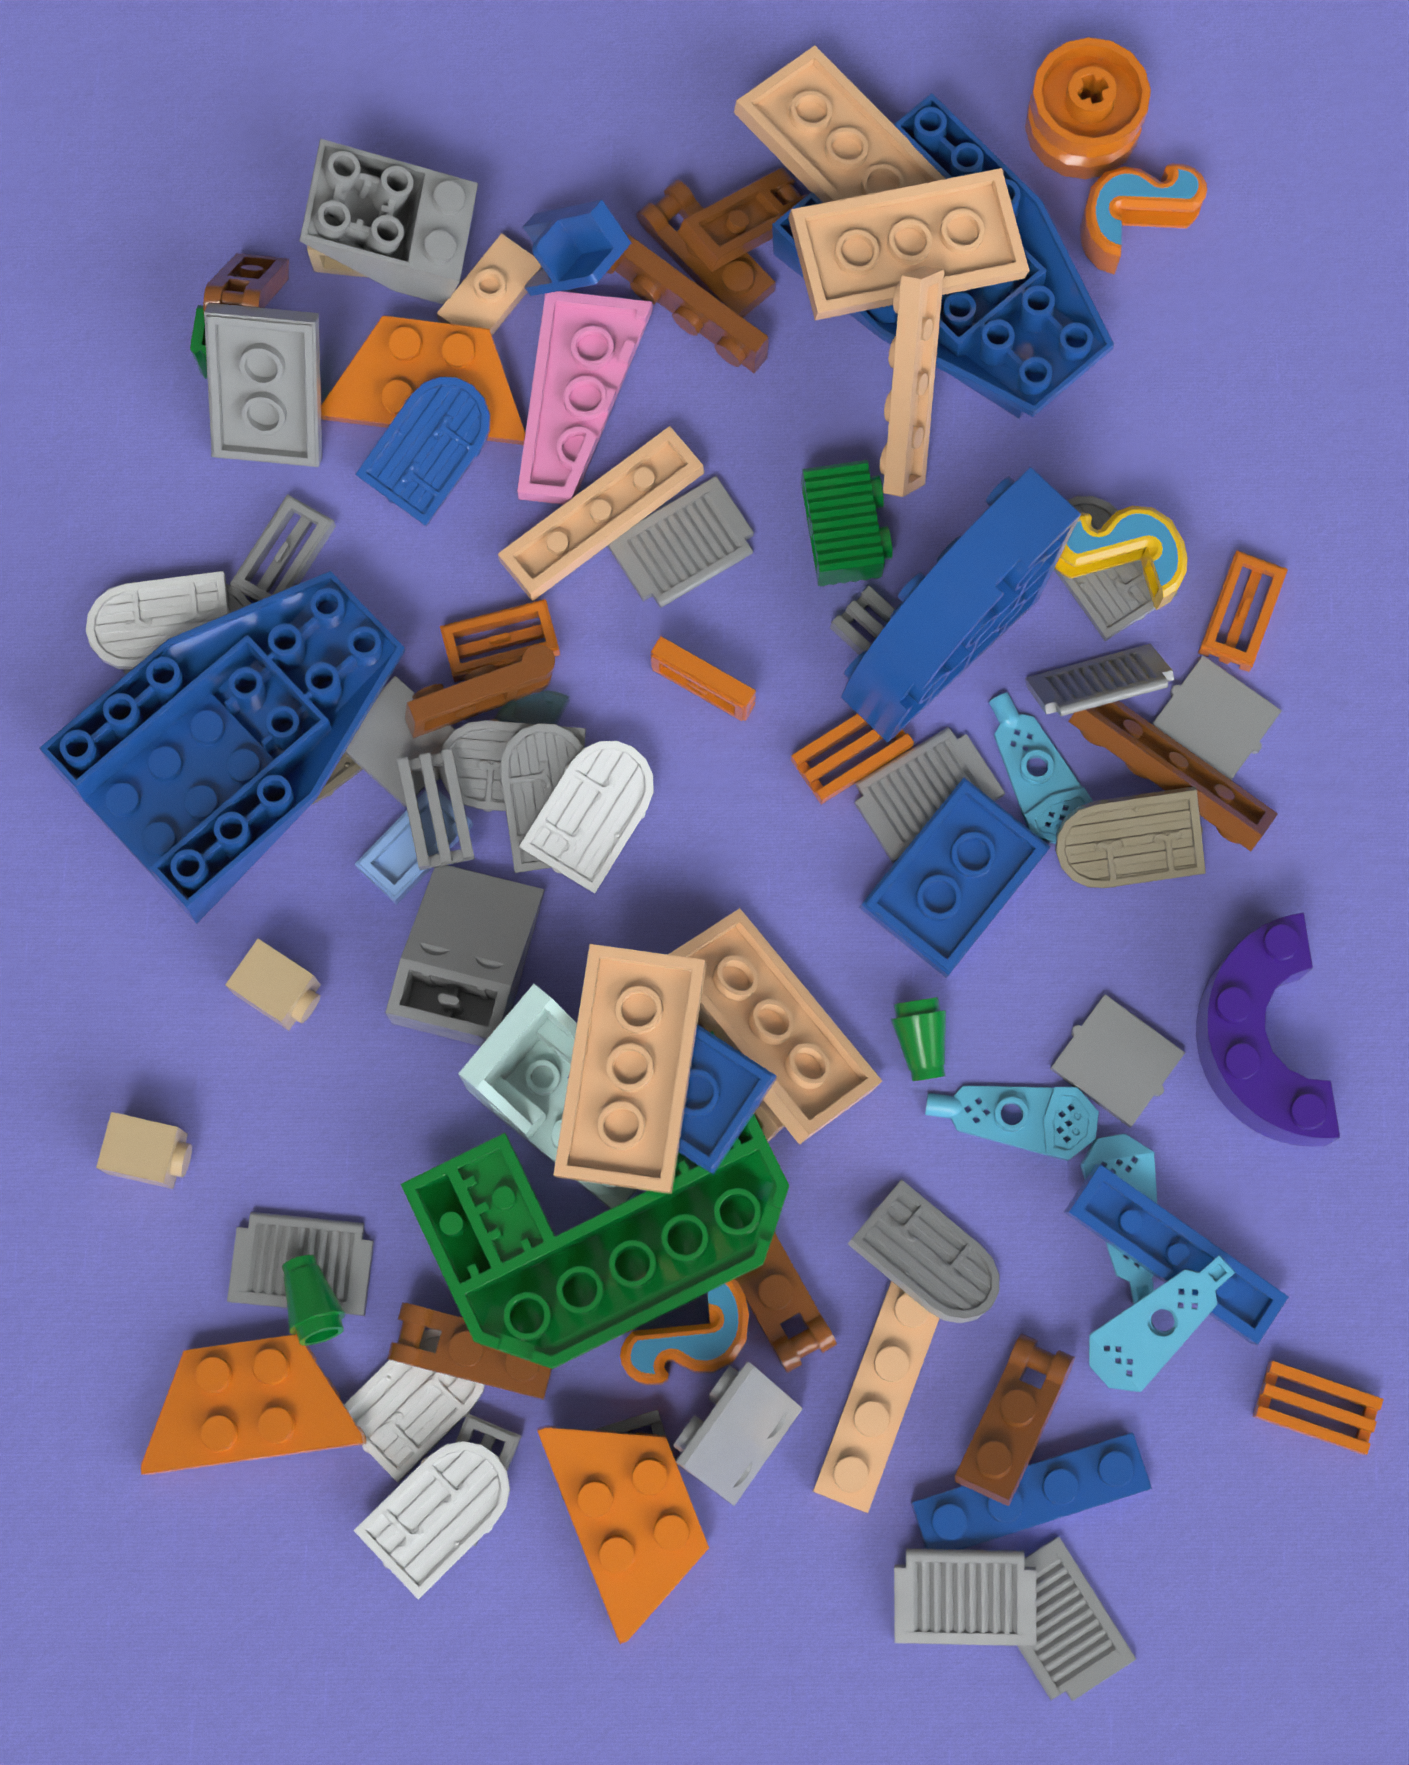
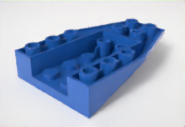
(1008, 338)
(176, 741)

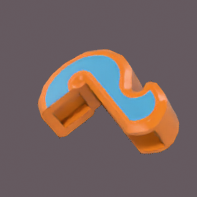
(1137, 199)
(693, 1347)

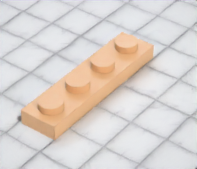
(913, 364)
(601, 513)
(877, 1401)

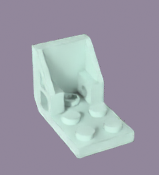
(524, 1077)

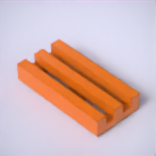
(492, 621)
(1227, 651)
(702, 679)
(811, 775)
(1365, 1423)

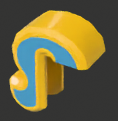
(1125, 538)

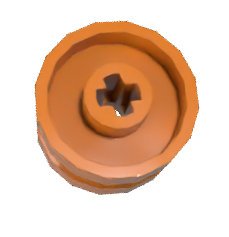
(1087, 107)

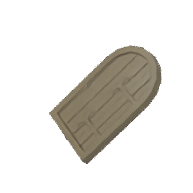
(1132, 839)

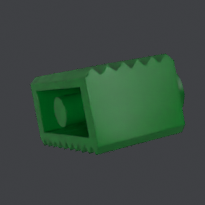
(844, 522)

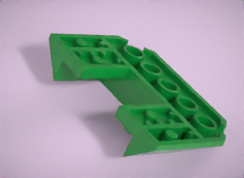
(606, 1276)

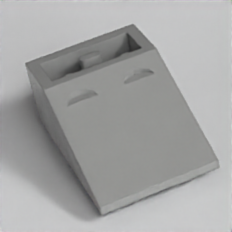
(389, 220)
(464, 955)
(738, 1432)

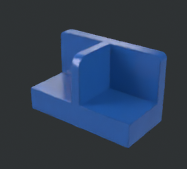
(573, 246)

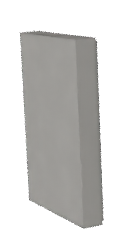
(264, 384)

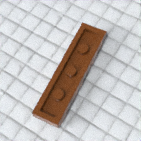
(692, 306)
(1171, 766)

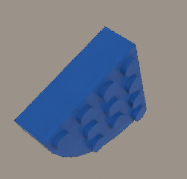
(962, 603)

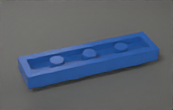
(1169, 1246)
(1044, 1494)

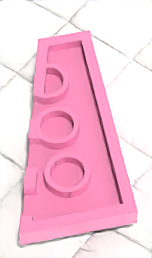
(576, 380)

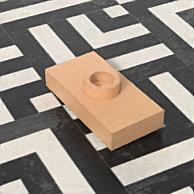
(491, 287)

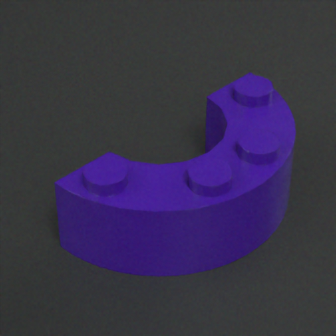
(1236, 1046)

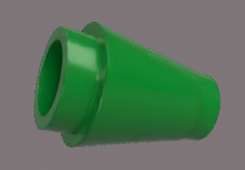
(921, 1036)
(310, 1301)

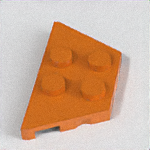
(405, 355)
(248, 1406)
(627, 1515)

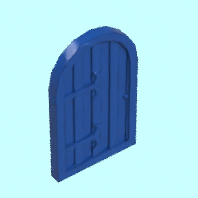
(428, 446)

